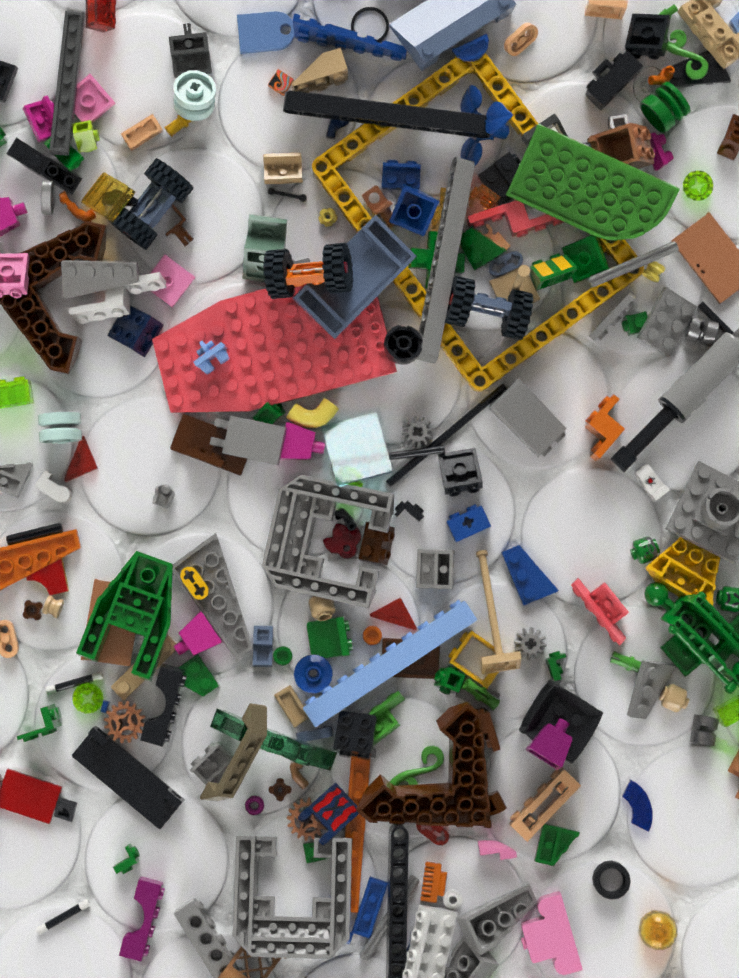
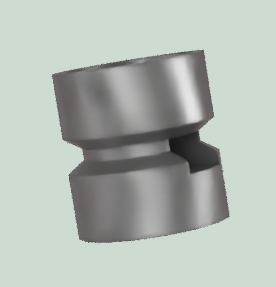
(701, 331)
(704, 737)

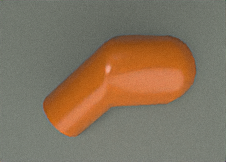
(665, 75)

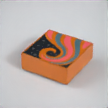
(280, 82)

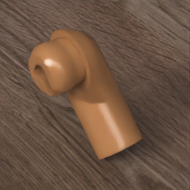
(297, 776)

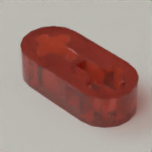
(431, 836)

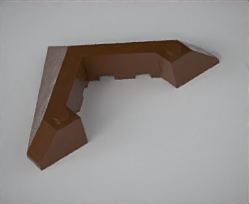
(30, 311)
(458, 802)

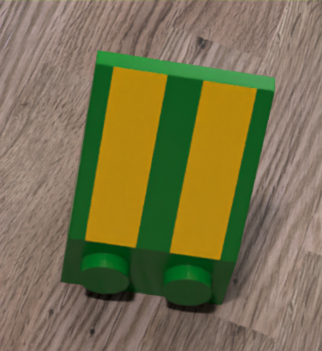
(552, 271)

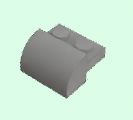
(435, 569)

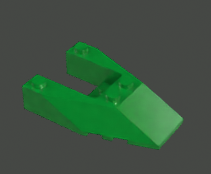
(137, 603)

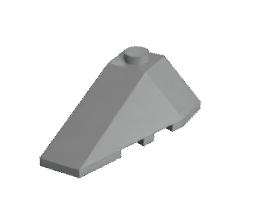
(492, 921)
(468, 963)

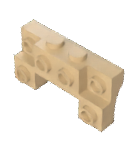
(711, 30)

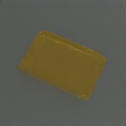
(108, 197)

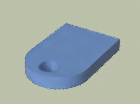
(262, 32)

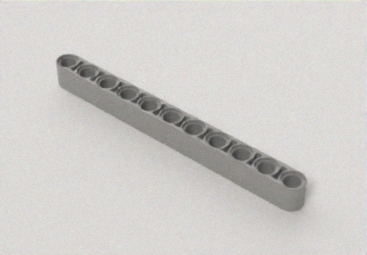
(445, 258)

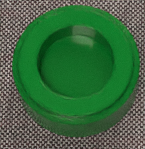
(282, 655)

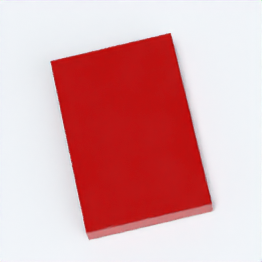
(29, 796)

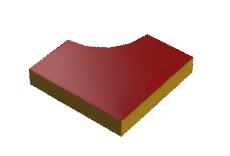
(52, 577)

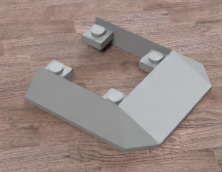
(291, 534)
(291, 937)

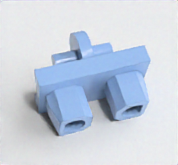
(218, 351)

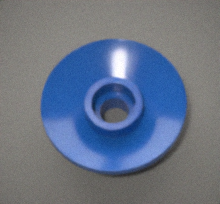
(318, 682)

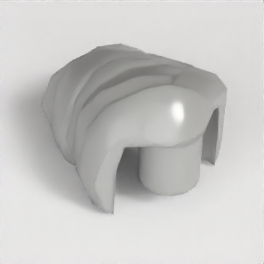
(163, 496)

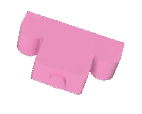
(551, 935)

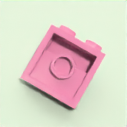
(14, 274)

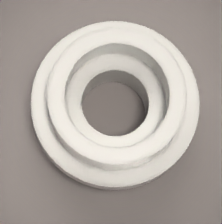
(452, 893)

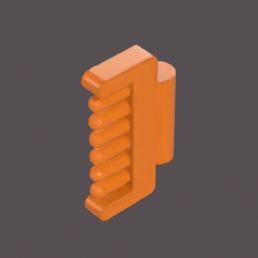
(438, 882)

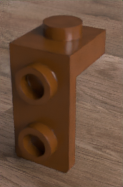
(730, 144)

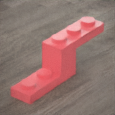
(516, 218)

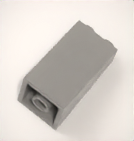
(528, 418)

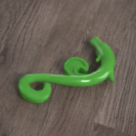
(675, 48)
(408, 775)

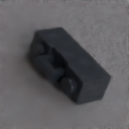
(620, 74)

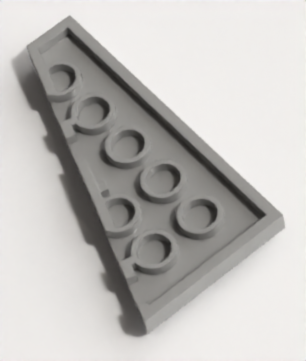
(221, 604)

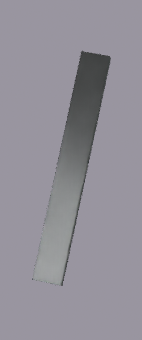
(67, 83)

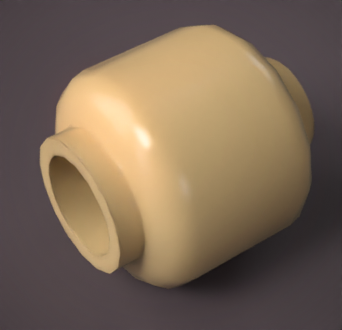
(321, 608)
(674, 698)

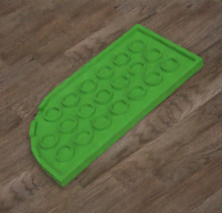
(589, 188)

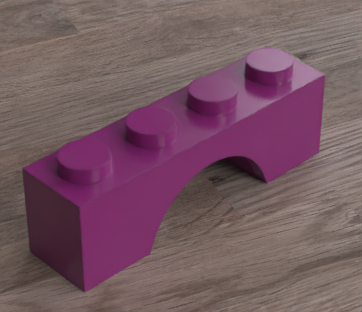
(135, 943)

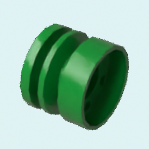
(665, 107)

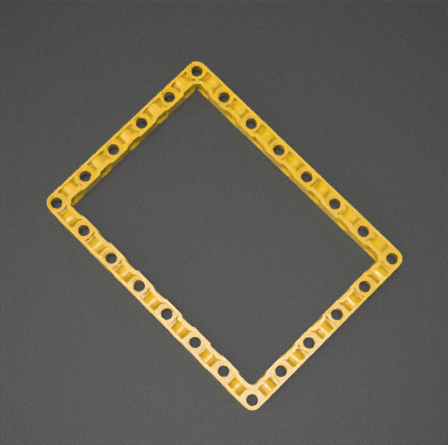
(358, 217)

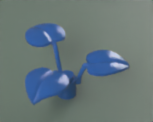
(496, 121)

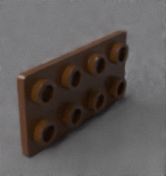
(194, 439)

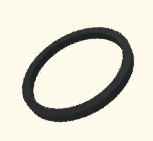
(373, 9)

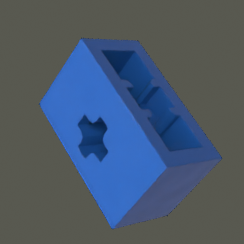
(479, 523)

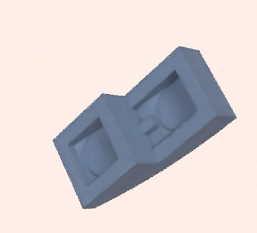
(262, 646)

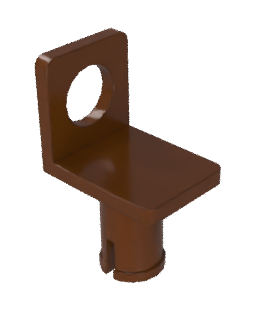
(179, 230)

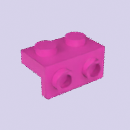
(40, 117)

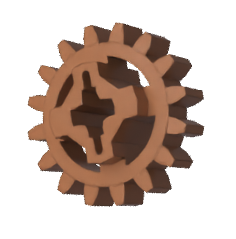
(114, 716)
(302, 829)

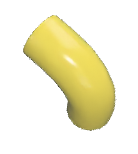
(312, 418)

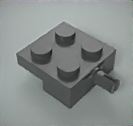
(190, 52)

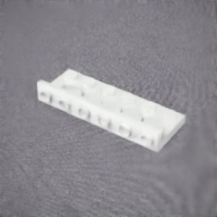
(430, 943)

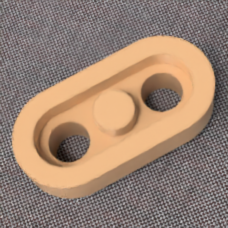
(520, 39)
(8, 638)

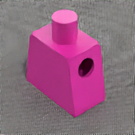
(9, 215)
(300, 443)
(197, 636)

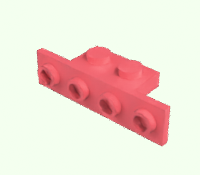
(604, 606)

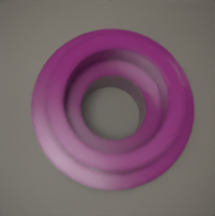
(252, 811)

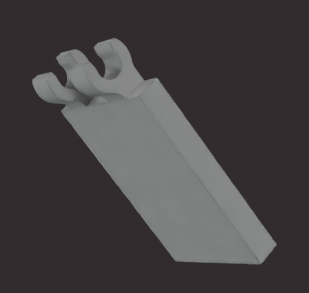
(251, 439)

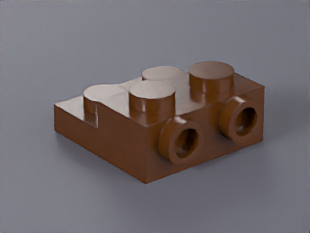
(488, 728)

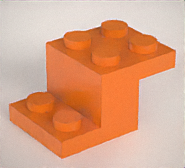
(603, 427)

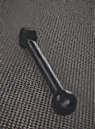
(302, 197)

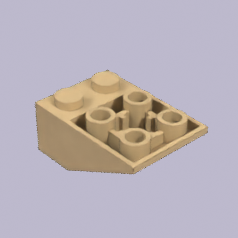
(324, 71)

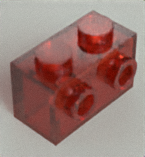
(100, 15)

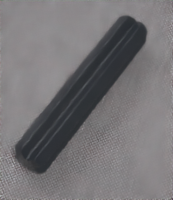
(34, 534)

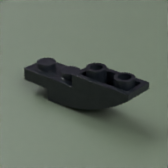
(44, 166)

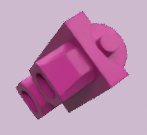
(661, 158)

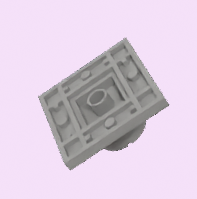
(698, 513)

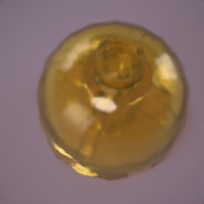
(657, 930)

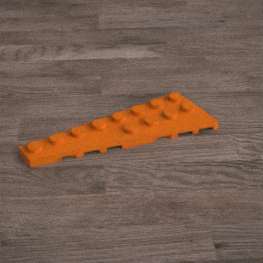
(30, 556)

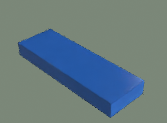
(369, 907)

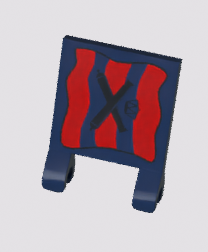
(333, 810)

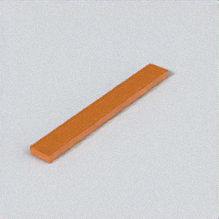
(355, 829)

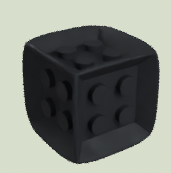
(556, 703)

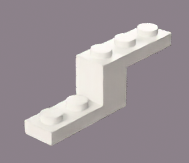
(117, 300)

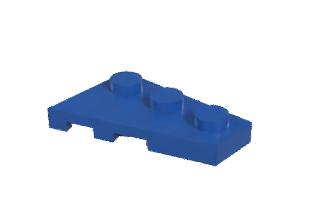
(527, 576)

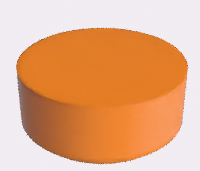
(372, 635)

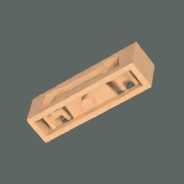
(532, 804)

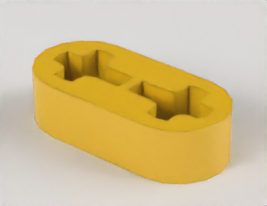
(190, 586)

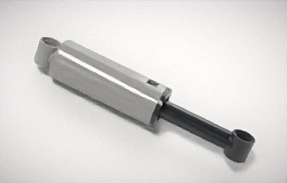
(685, 395)

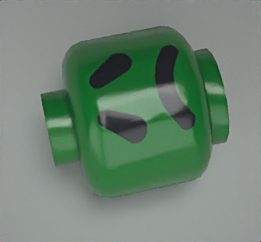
(728, 599)

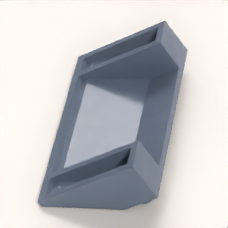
(444, 23)
(376, 261)

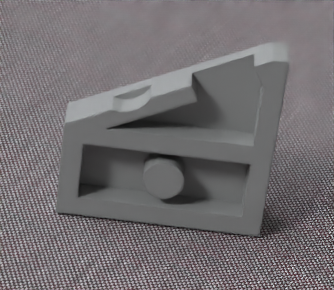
(14, 478)

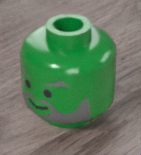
(645, 550)

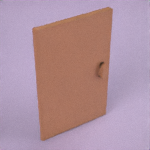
(715, 254)
(119, 642)

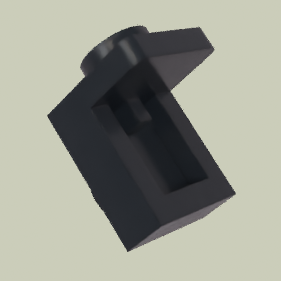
(415, 511)

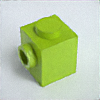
(85, 136)

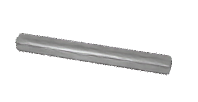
(633, 264)
(381, 929)

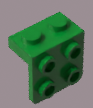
(329, 637)
(51, 720)

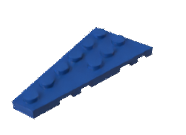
(344, 38)

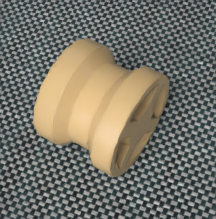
(53, 606)

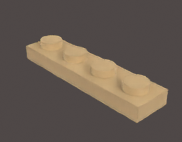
(128, 683)

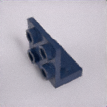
(136, 331)

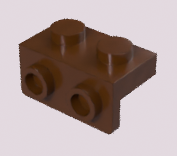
(376, 545)

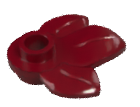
(341, 538)

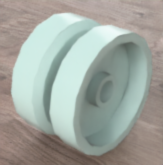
(194, 95)
(59, 427)

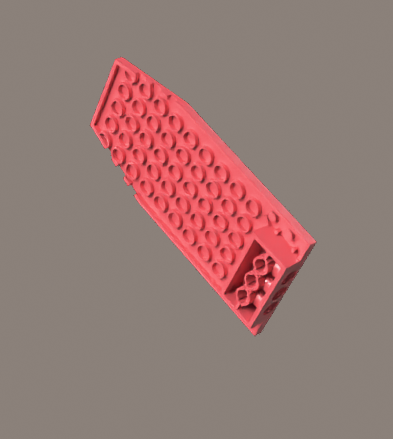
(272, 352)

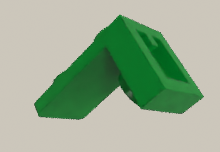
(70, 162)

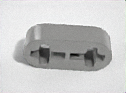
(47, 197)

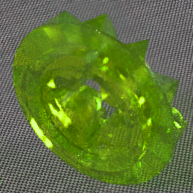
(702, 178)
(97, 698)

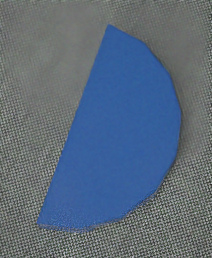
(473, 49)

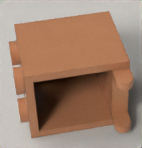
(626, 143)

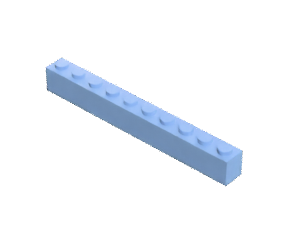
(390, 663)

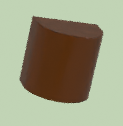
(496, 803)

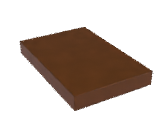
(422, 668)

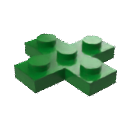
(425, 257)

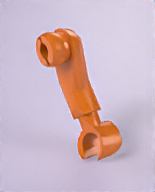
(73, 208)

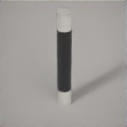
(73, 683)
(63, 916)

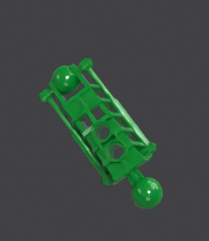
(703, 617)

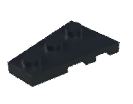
(715, 72)

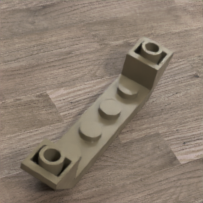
(256, 721)

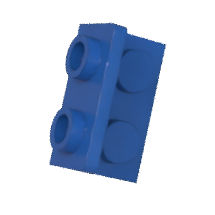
(397, 174)

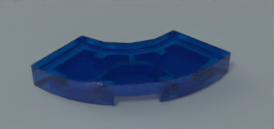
(640, 804)

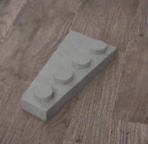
(95, 276)

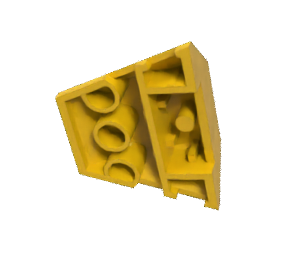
(686, 569)

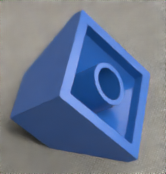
(413, 210)

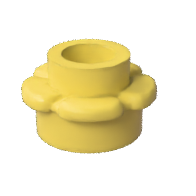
(327, 222)

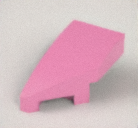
(491, 847)

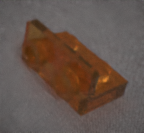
(487, 197)

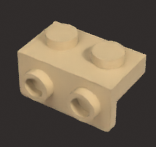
(282, 168)

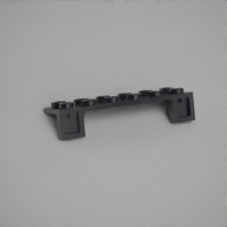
(127, 777)

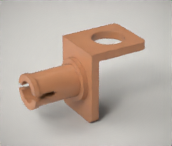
(381, 206)

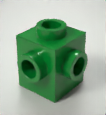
(449, 680)

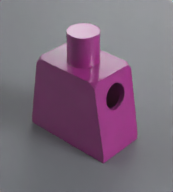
(551, 744)

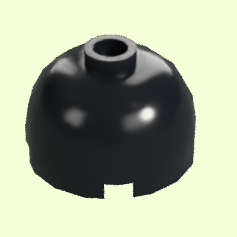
(402, 344)

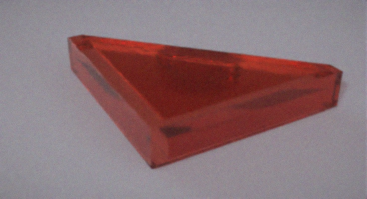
(82, 461)
(395, 613)

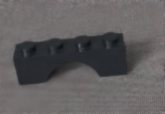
(169, 681)

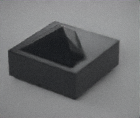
(65, 809)

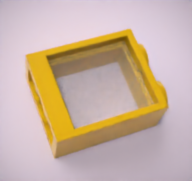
(468, 657)

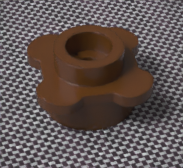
(27, 610)
(280, 784)

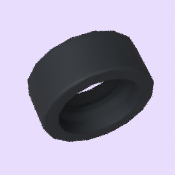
(611, 894)

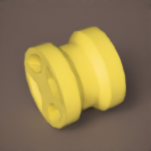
(653, 271)

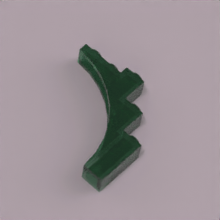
(276, 742)

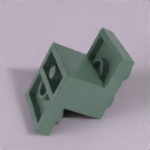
(262, 235)

